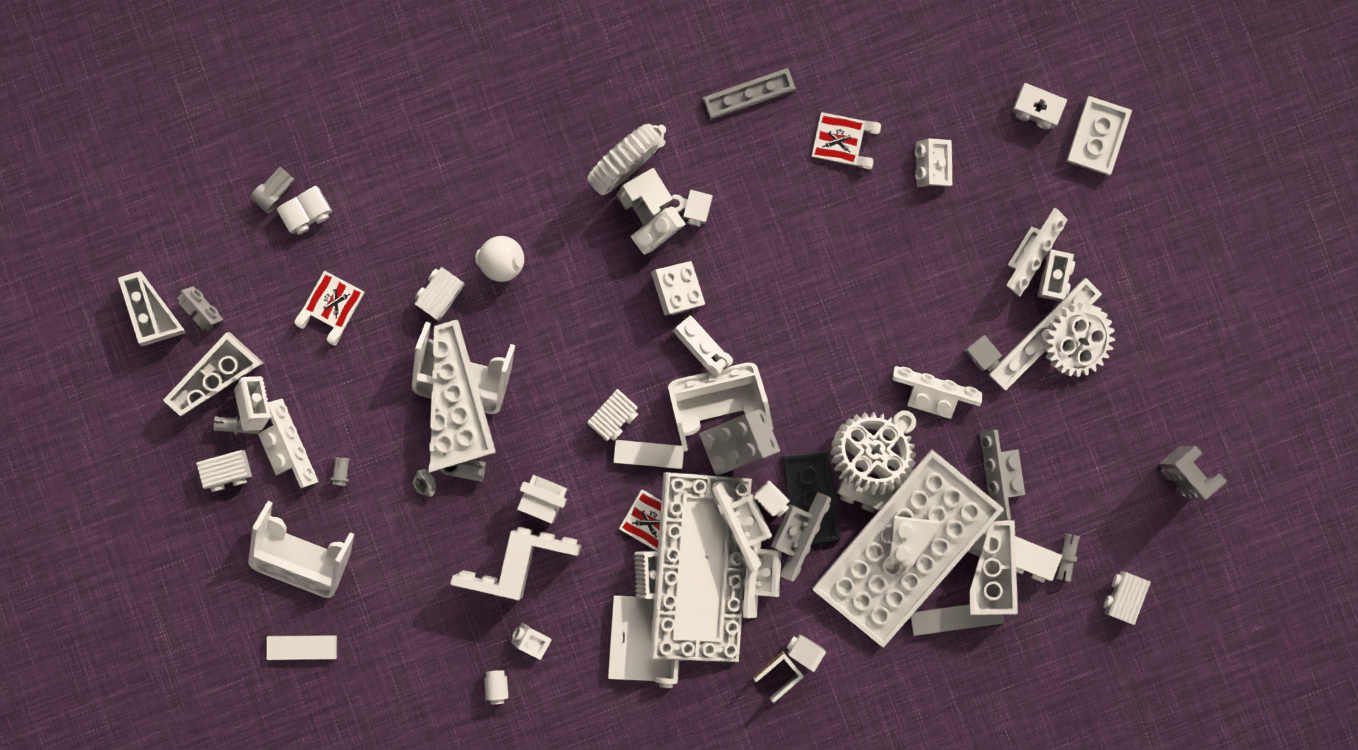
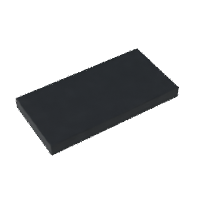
(805, 477)

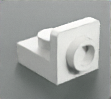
(530, 641)

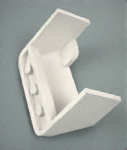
(489, 380)
(711, 396)
(294, 559)

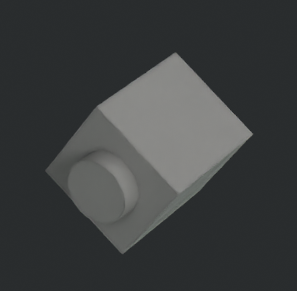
(983, 354)

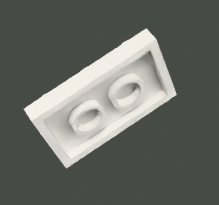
(1099, 135)

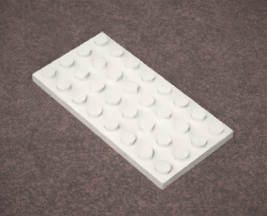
(884, 594)

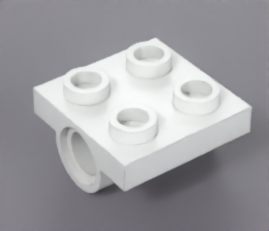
(677, 288)

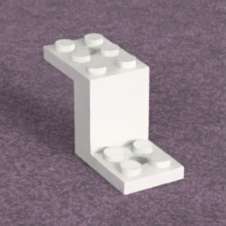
(516, 563)

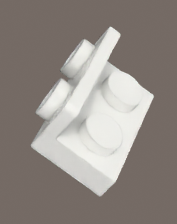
(933, 162)

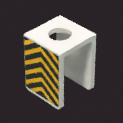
(789, 684)

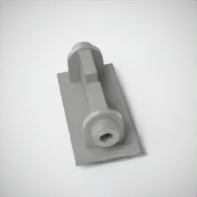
(193, 300)

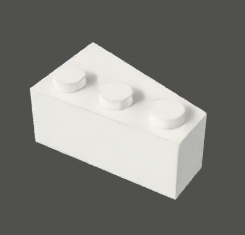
(147, 311)

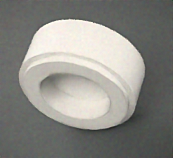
(906, 419)

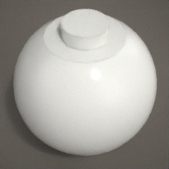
(500, 258)

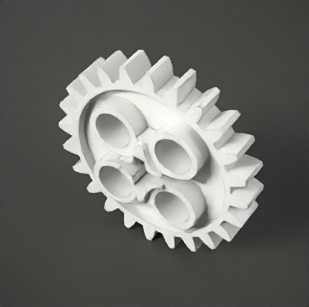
(1064, 330)

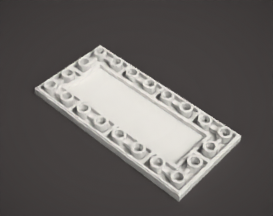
(697, 597)

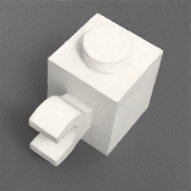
(695, 207)

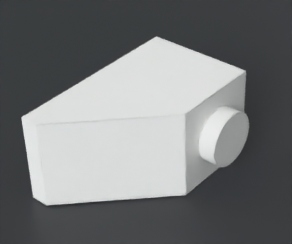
(805, 652)

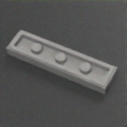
(749, 93)
(950, 619)

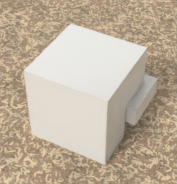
(646, 195)
(542, 498)

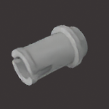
(340, 471)

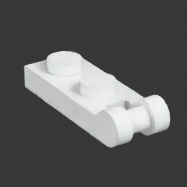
(702, 346)

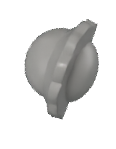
(424, 483)

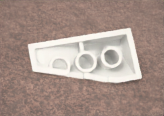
(995, 577)

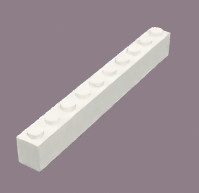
(1029, 556)

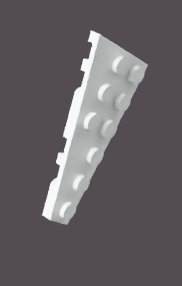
(456, 407)

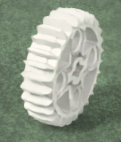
(624, 159)
(869, 462)

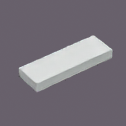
(648, 454)
(301, 647)

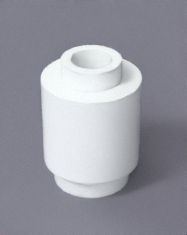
(496, 687)

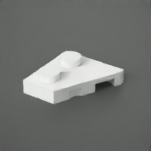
(910, 539)

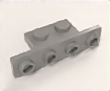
(1002, 472)
(798, 533)

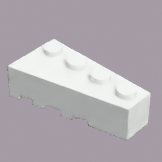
(215, 371)

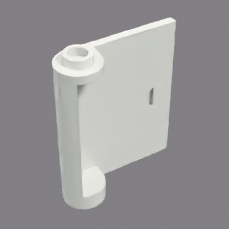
(631, 653)

